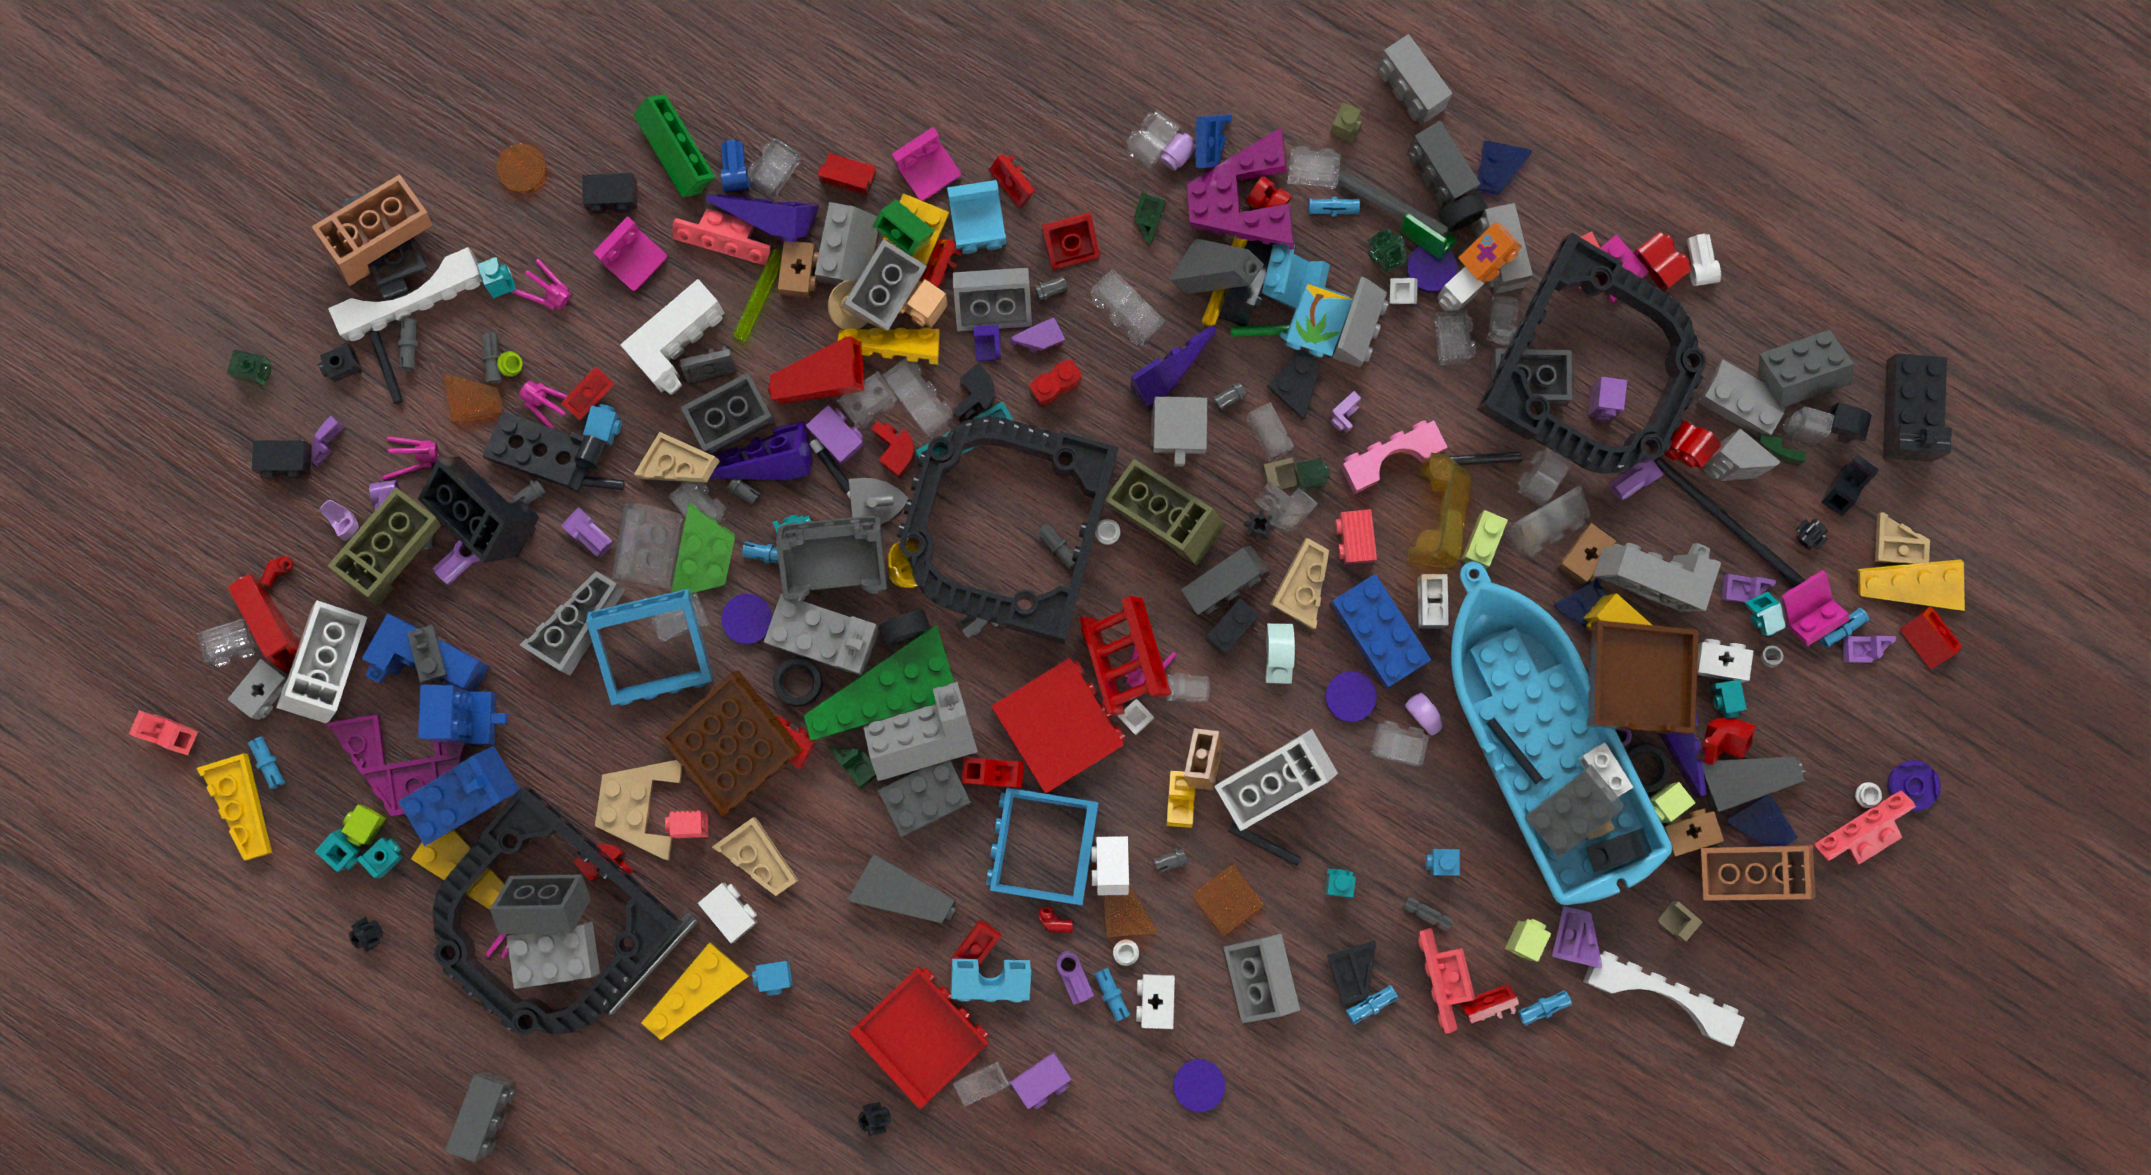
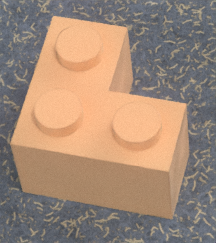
(925, 304)

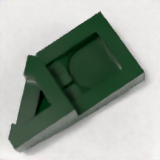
(1148, 215)
(1789, 456)
(856, 764)

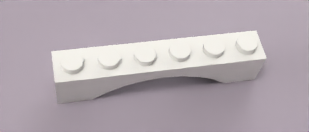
(455, 274)
(1713, 1021)

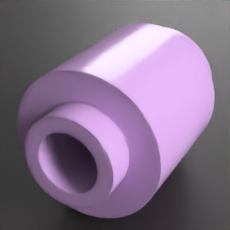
(1178, 151)

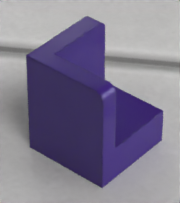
(987, 342)

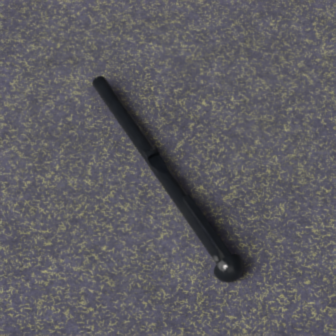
(1721, 515)

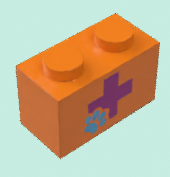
(1490, 252)

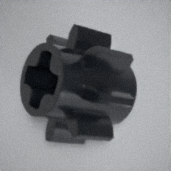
(1259, 518)
(1811, 534)
(365, 934)
(874, 1118)

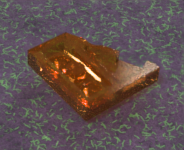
(471, 399)
(1126, 916)

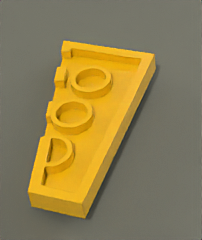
(901, 341)
(1921, 583)
(237, 797)
(442, 857)
(699, 986)

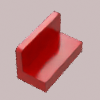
(847, 174)
(1931, 638)

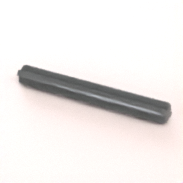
(1387, 202)
(689, 922)

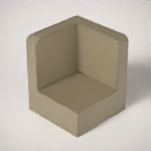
(1280, 473)
(1679, 921)

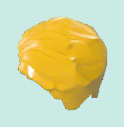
(898, 568)

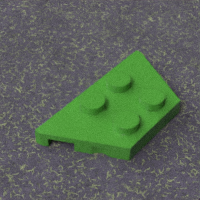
(702, 553)

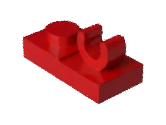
(1012, 180)
(940, 261)
(587, 393)
(977, 943)
(1490, 1003)

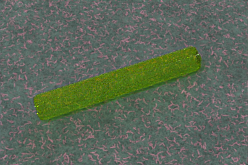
(758, 296)

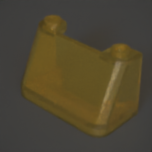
(1444, 546)

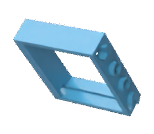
(639, 610)
(1002, 827)

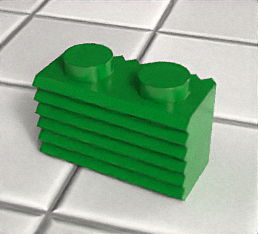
(903, 228)

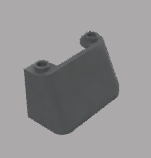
(831, 556)

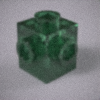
(1387, 250)

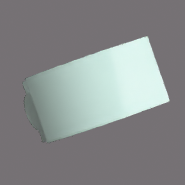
(1280, 653)

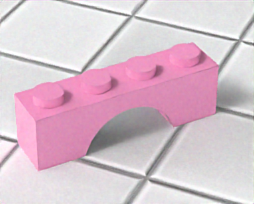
(1363, 470)

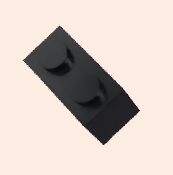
(609, 192)
(281, 458)
(1232, 627)

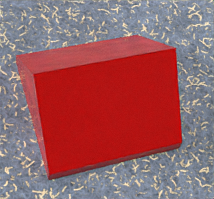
(1070, 241)

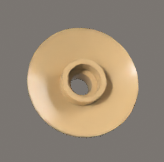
(838, 315)

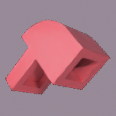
(163, 732)

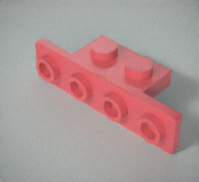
(722, 234)
(1868, 832)
(1449, 978)

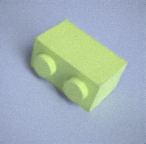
(1484, 539)
(1671, 802)
(1528, 939)

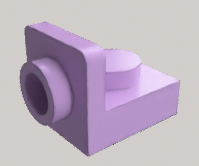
(1348, 408)

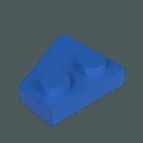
(1210, 139)

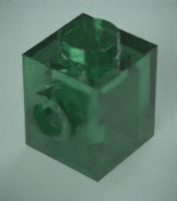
(249, 367)
(1311, 474)

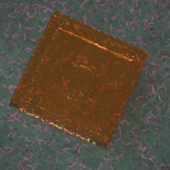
(1228, 900)

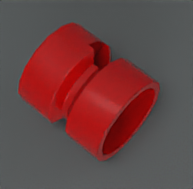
(1266, 195)

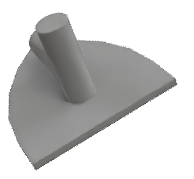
(875, 498)

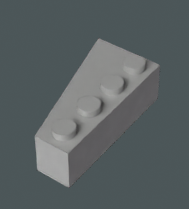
(565, 634)

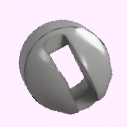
(1771, 652)

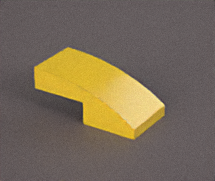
(1180, 801)

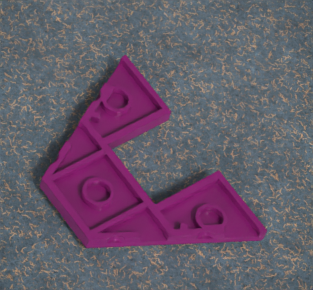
(1215, 195)
(392, 782)

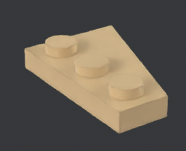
(675, 461)
(1302, 584)
(758, 856)

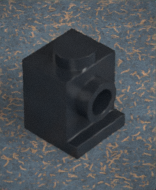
(347, 366)

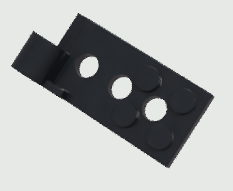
(391, 274)
(584, 451)

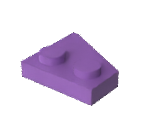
(1577, 938)

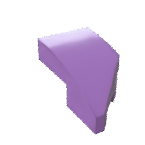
(1040, 336)
(323, 436)
(1743, 588)
(1865, 649)

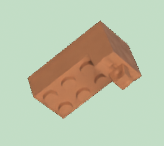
(371, 228)
(1758, 873)

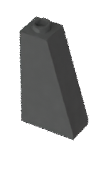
(1215, 267)
(1743, 780)
(897, 891)

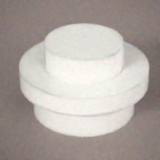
(1107, 531)
(1868, 795)
(1126, 952)

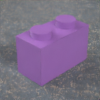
(1607, 399)
(836, 435)
(1041, 1081)

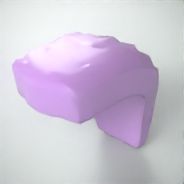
(341, 519)
(1425, 713)

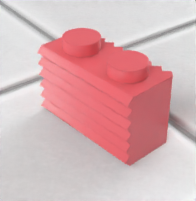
(1356, 537)
(687, 824)

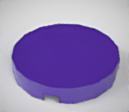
(1430, 270)
(746, 618)
(1350, 696)
(1917, 782)
(1199, 1085)

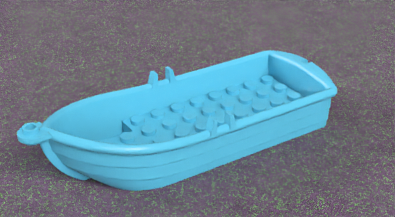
(1526, 674)

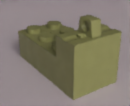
(1166, 511)
(384, 547)

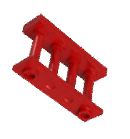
(1147, 659)

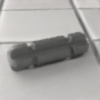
(1427, 914)

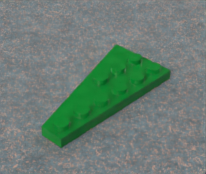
(889, 689)

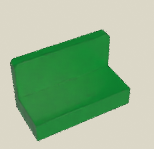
(1426, 237)

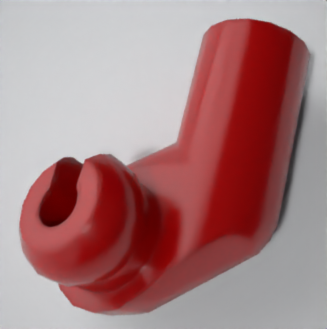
(274, 568)
(1052, 923)

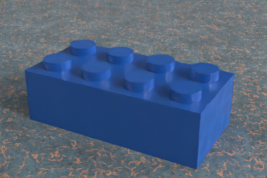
(1379, 631)

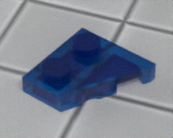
(1499, 165)
(1581, 602)
(1764, 822)

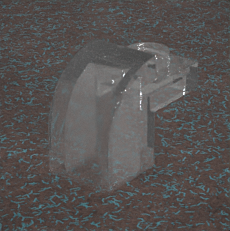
(1502, 319)
(1286, 511)
(1189, 689)
(982, 1083)

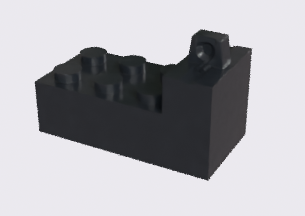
(1916, 408)
(476, 511)

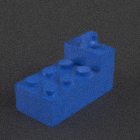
(392, 650)
(458, 716)
(459, 795)

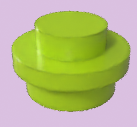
(509, 364)

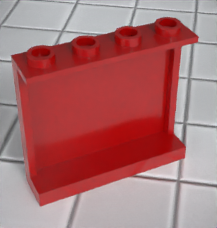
(1058, 725)
(920, 1036)

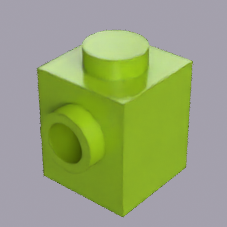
(362, 825)

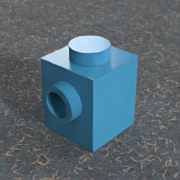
(603, 423)
(1443, 862)
(773, 977)

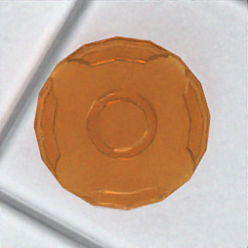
(521, 168)

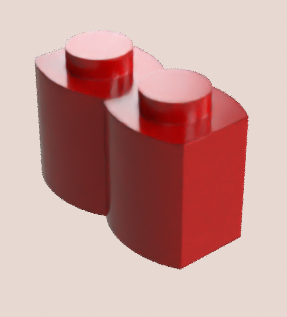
(1663, 261)
(1062, 379)
(1692, 445)

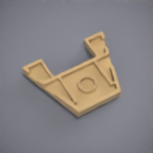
(626, 805)

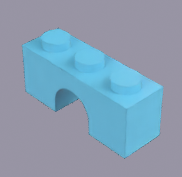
(1010, 985)

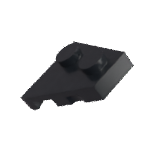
(1296, 383)
(1353, 971)

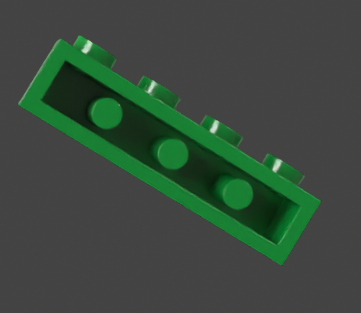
(673, 145)

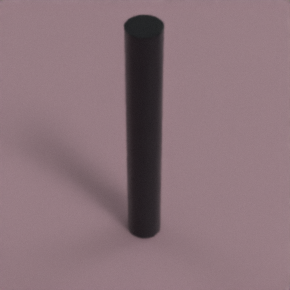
(386, 367)
(1487, 458)
(603, 483)
(1514, 750)
(1265, 844)

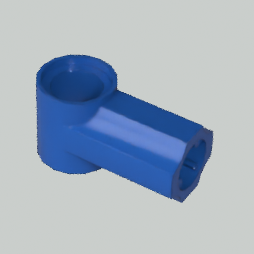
(734, 172)

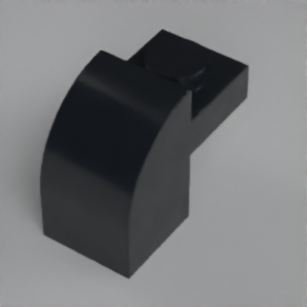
(981, 391)
(1850, 422)
(1848, 485)
(1618, 850)

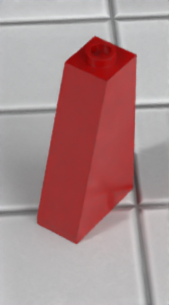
(821, 375)
(265, 622)

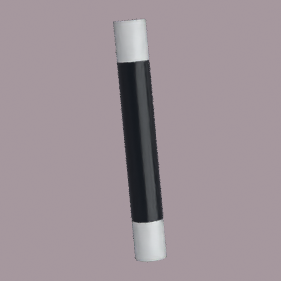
(831, 465)

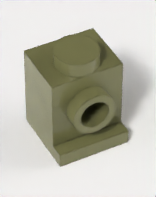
(1346, 123)

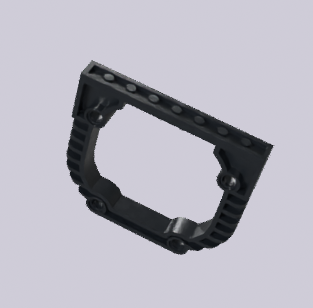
(1510, 396)
(1090, 468)
(647, 921)

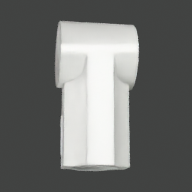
(1703, 265)

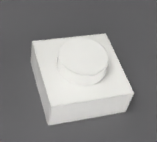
(1403, 290)
(1136, 717)

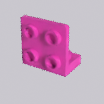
(926, 165)
(630, 255)
(1812, 610)

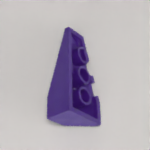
(779, 219)
(1161, 377)
(773, 458)
(1684, 751)

